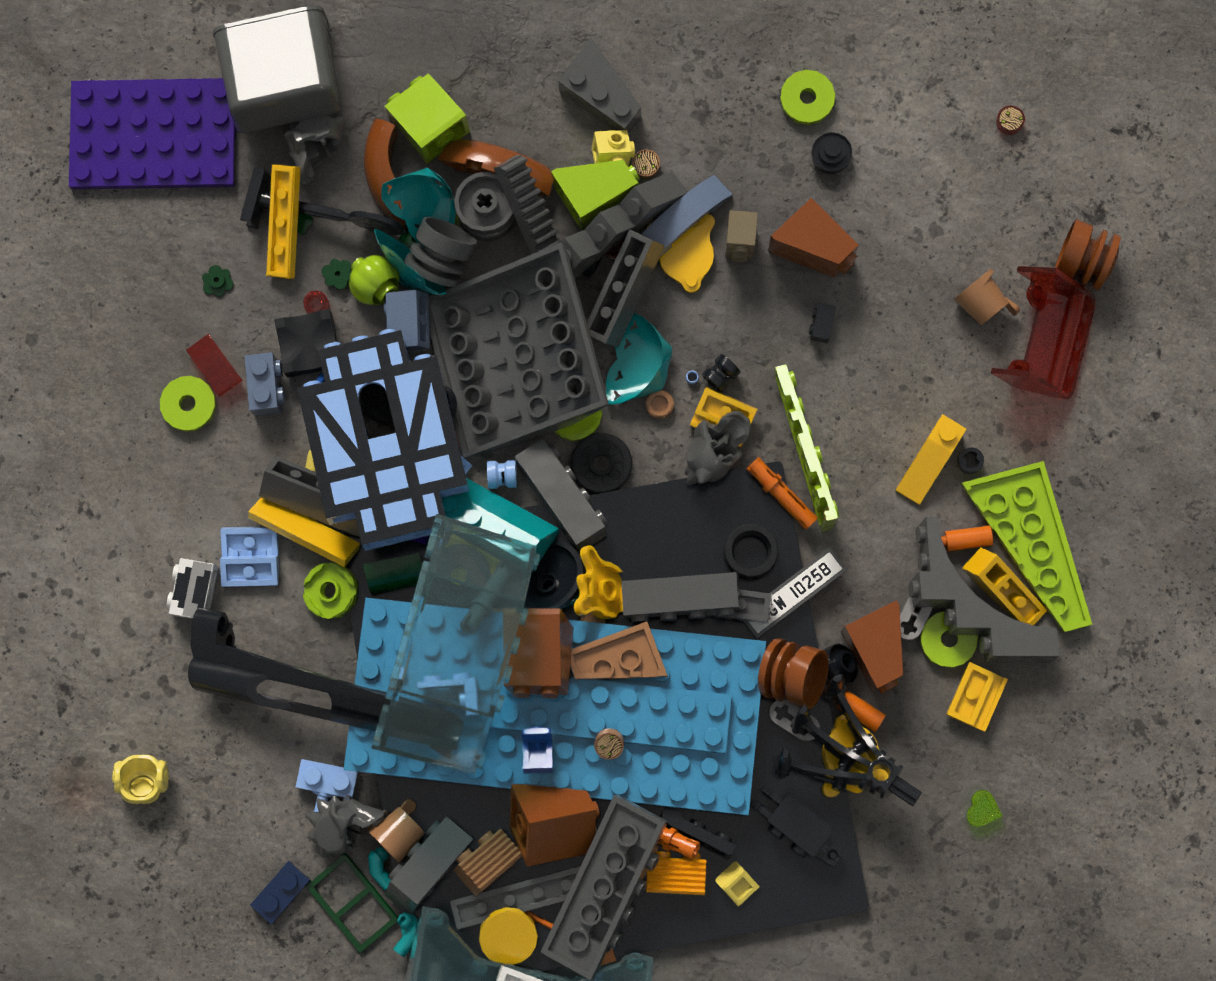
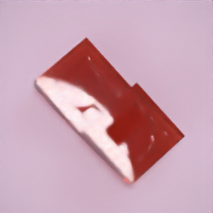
(214, 365)

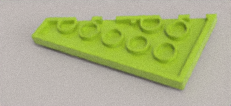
(809, 456)
(1029, 526)

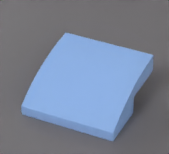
(249, 556)

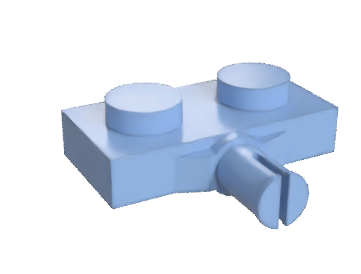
(325, 780)

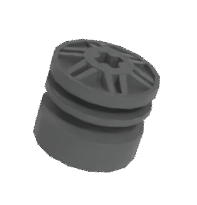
(440, 251)

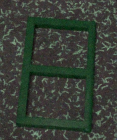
(336, 916)

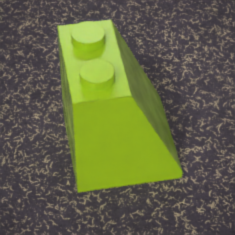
(427, 117)
(593, 188)

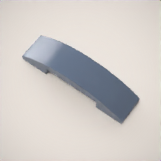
(687, 212)

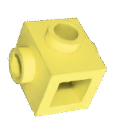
(612, 146)

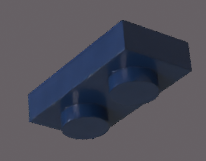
(280, 892)

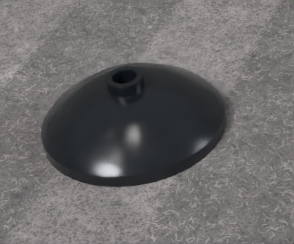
(557, 569)

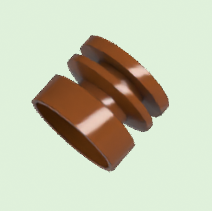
(1088, 254)
(793, 673)

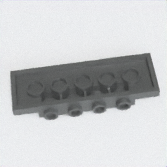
(605, 887)

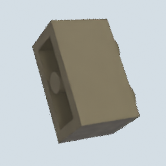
(741, 235)

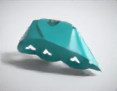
(419, 198)
(396, 254)
(641, 364)

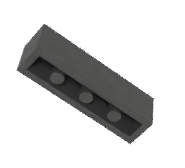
(624, 288)
(299, 491)
(561, 495)
(681, 596)

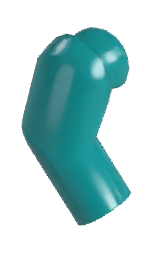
(376, 866)
(408, 927)

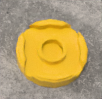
(508, 936)

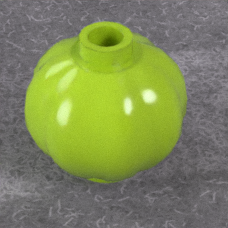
(373, 279)

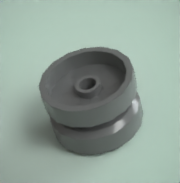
(474, 216)

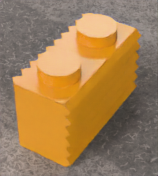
(677, 875)

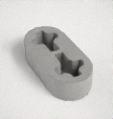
(919, 622)
(785, 724)

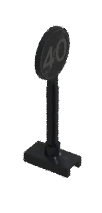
(259, 198)

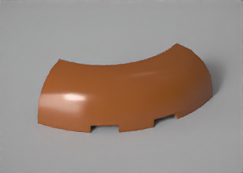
(479, 157)
(379, 162)

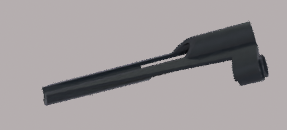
(235, 674)

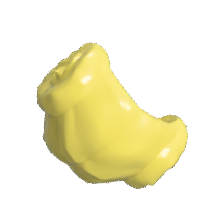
(140, 778)

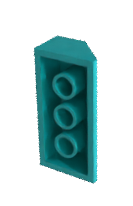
(496, 514)

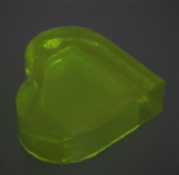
(983, 809)

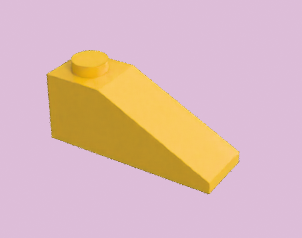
(930, 459)
(1004, 587)

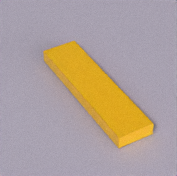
(283, 221)
(304, 531)

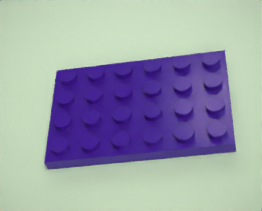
(151, 134)

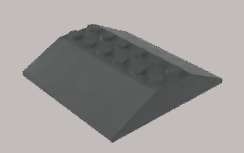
(516, 353)

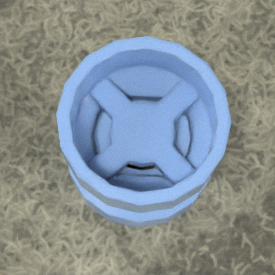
(495, 474)

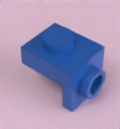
(537, 750)

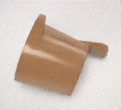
(985, 299)
(398, 831)

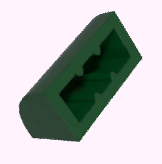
(393, 573)

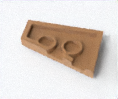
(619, 656)

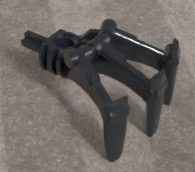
(848, 756)

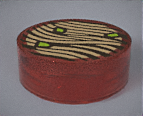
(1010, 120)

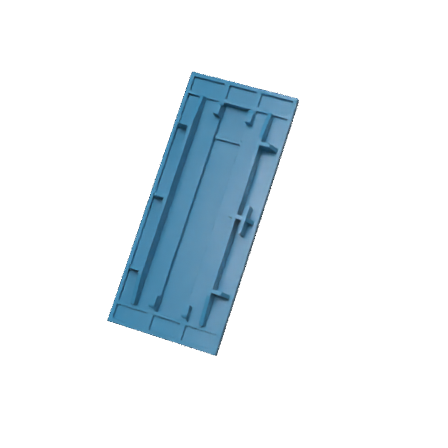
(682, 733)

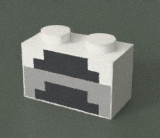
(192, 587)

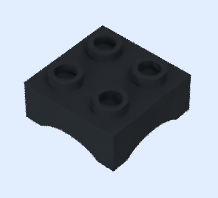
(302, 338)

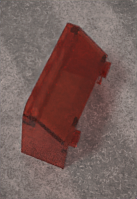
(1056, 336)

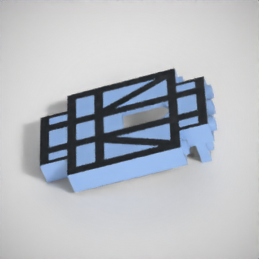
(390, 480)

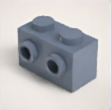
(410, 314)
(263, 384)

